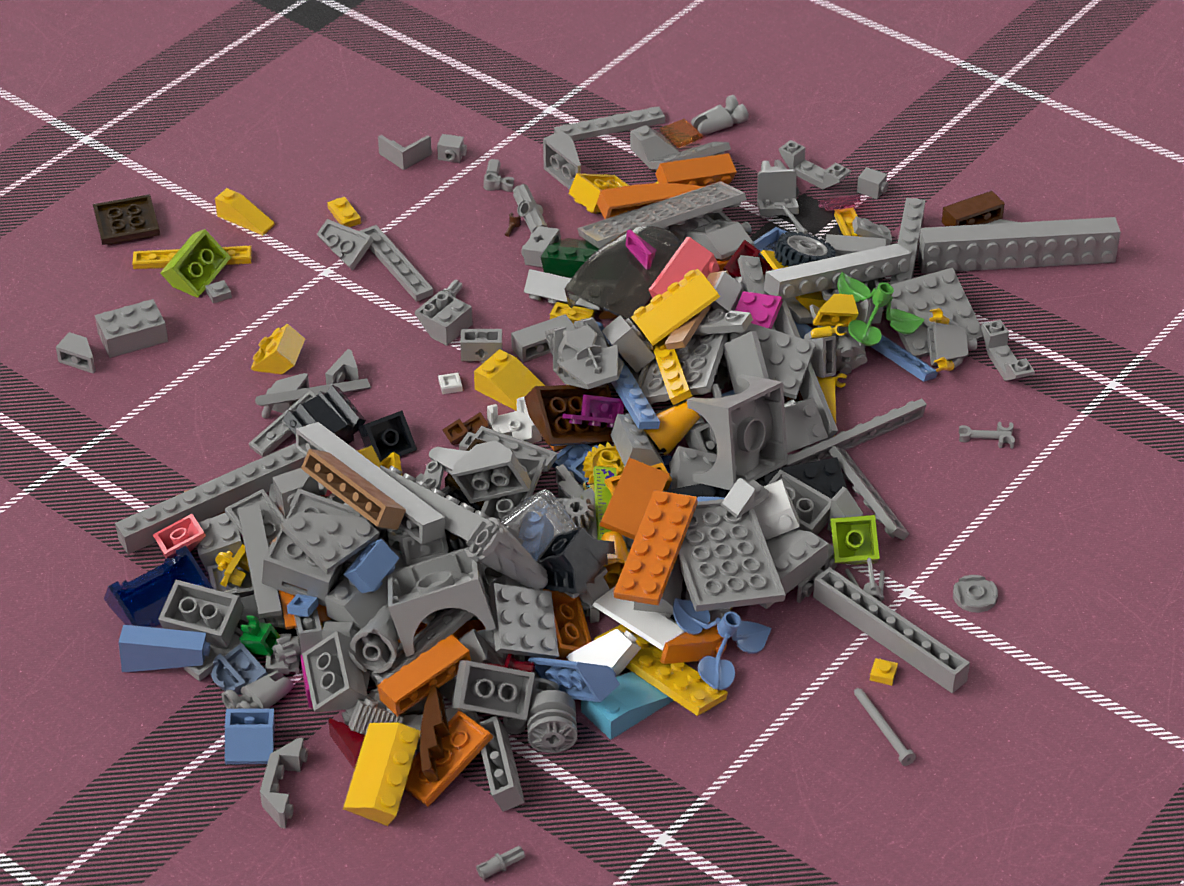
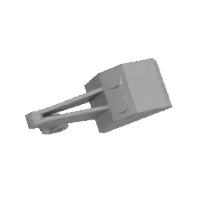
(481, 473)

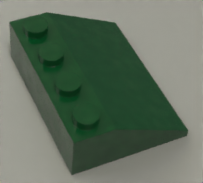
(566, 256)

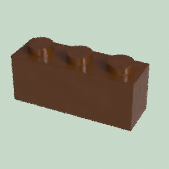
(974, 210)

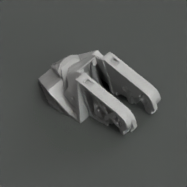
(583, 355)

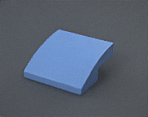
(573, 458)

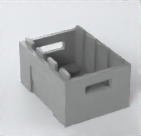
(290, 564)

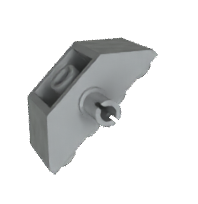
(721, 237)

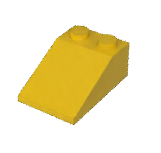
(587, 188)
(504, 379)

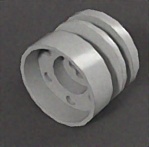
(552, 721)

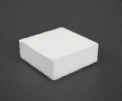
(450, 383)

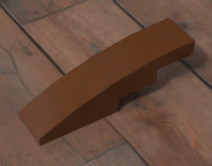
(433, 728)

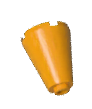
(673, 426)
(617, 560)

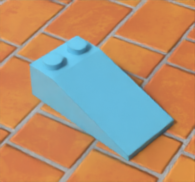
(625, 705)

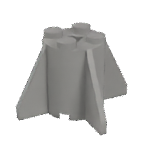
(849, 352)

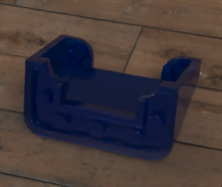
(144, 597)

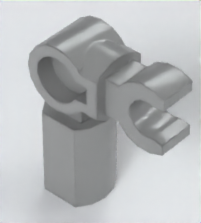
(493, 181)

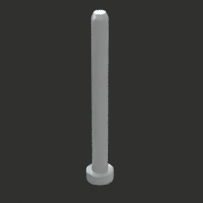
(906, 756)

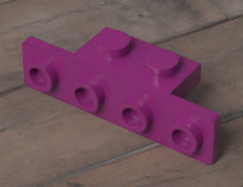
(598, 410)

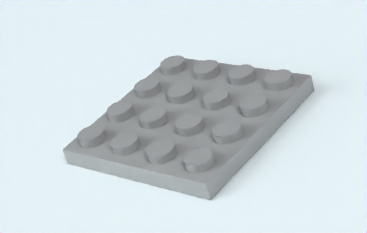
(932, 292)

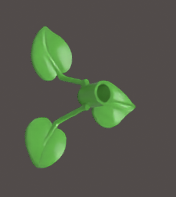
(865, 333)

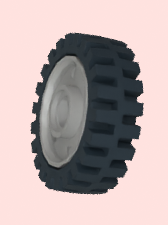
(800, 249)

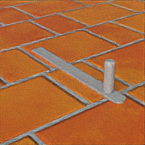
(270, 399)

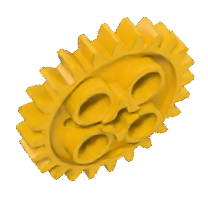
(604, 457)

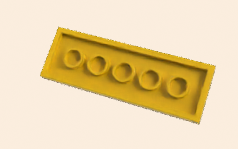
(674, 679)

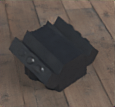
(330, 410)
(574, 560)

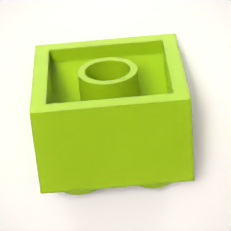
(855, 540)

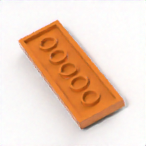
(655, 547)

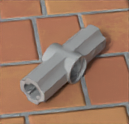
(528, 208)

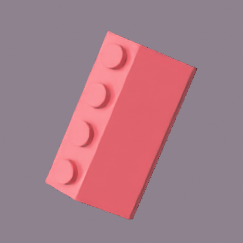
(687, 258)

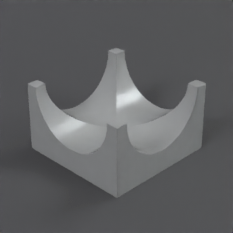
(747, 432)
(437, 584)

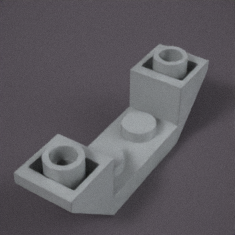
(795, 159)
(996, 342)
(286, 758)

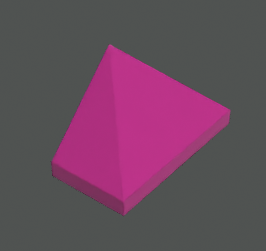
(640, 249)

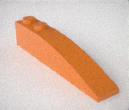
(628, 198)

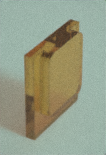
(681, 133)

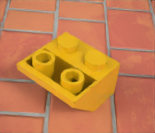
(278, 351)

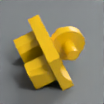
(231, 564)

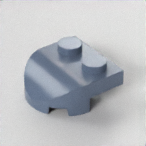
(236, 669)

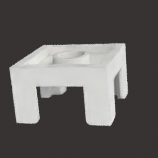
(514, 424)

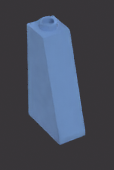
(160, 648)

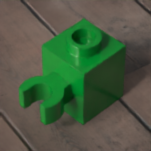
(259, 637)

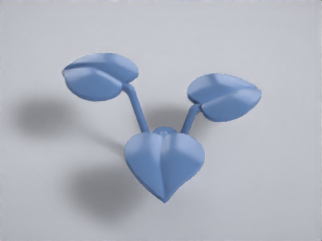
(749, 636)

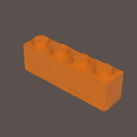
(698, 171)
(415, 679)

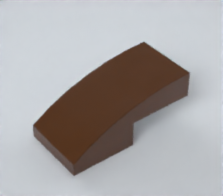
(457, 430)

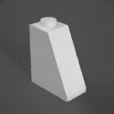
(612, 650)

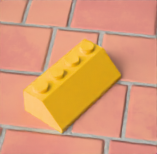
(675, 306)
(382, 771)

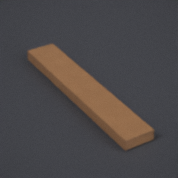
(681, 336)

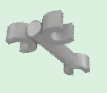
(1003, 434)

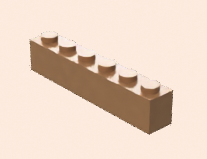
(353, 489)

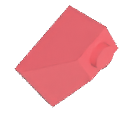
(181, 533)

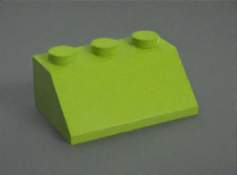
(196, 264)

